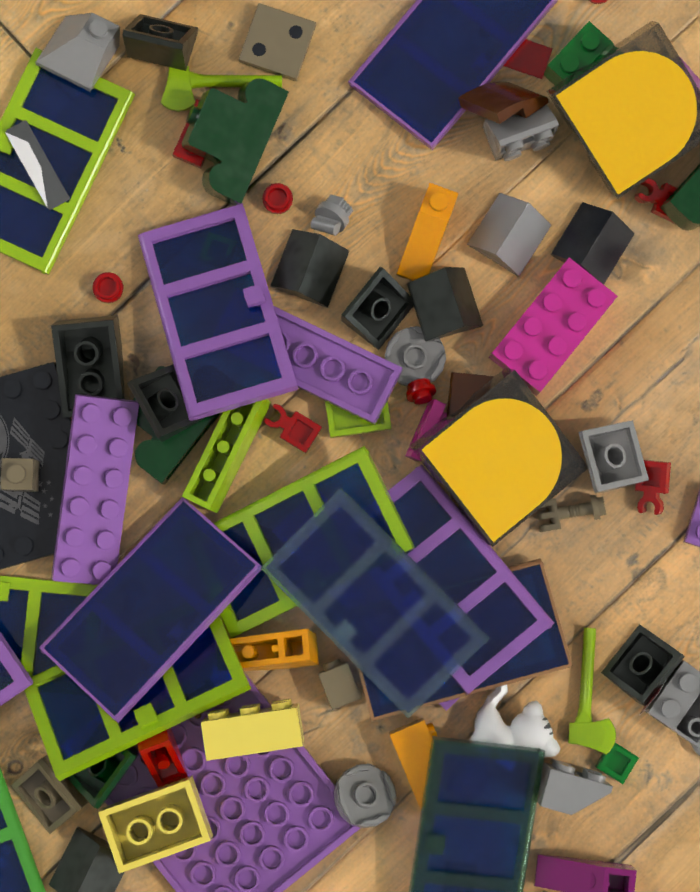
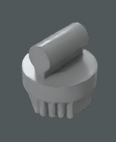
(332, 215)

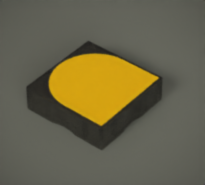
(632, 109)
(500, 456)

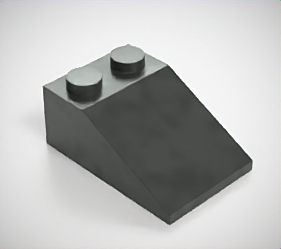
(88, 359)

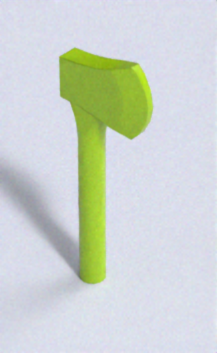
(179, 86)
(584, 732)

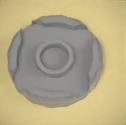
(415, 355)
(364, 796)

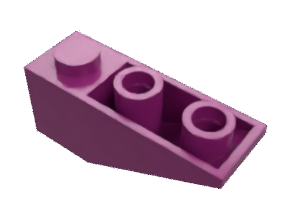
(583, 875)

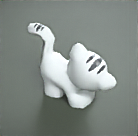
(526, 729)

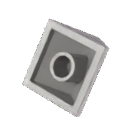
(510, 233)
(613, 456)

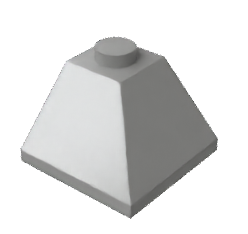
(81, 49)

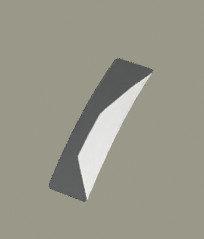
(37, 165)

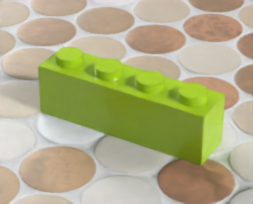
(225, 454)

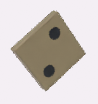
(277, 42)

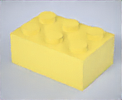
(252, 730)
(155, 824)

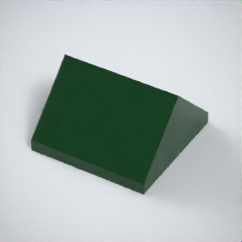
(101, 779)

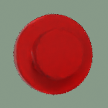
(277, 198)
(108, 287)
(420, 391)

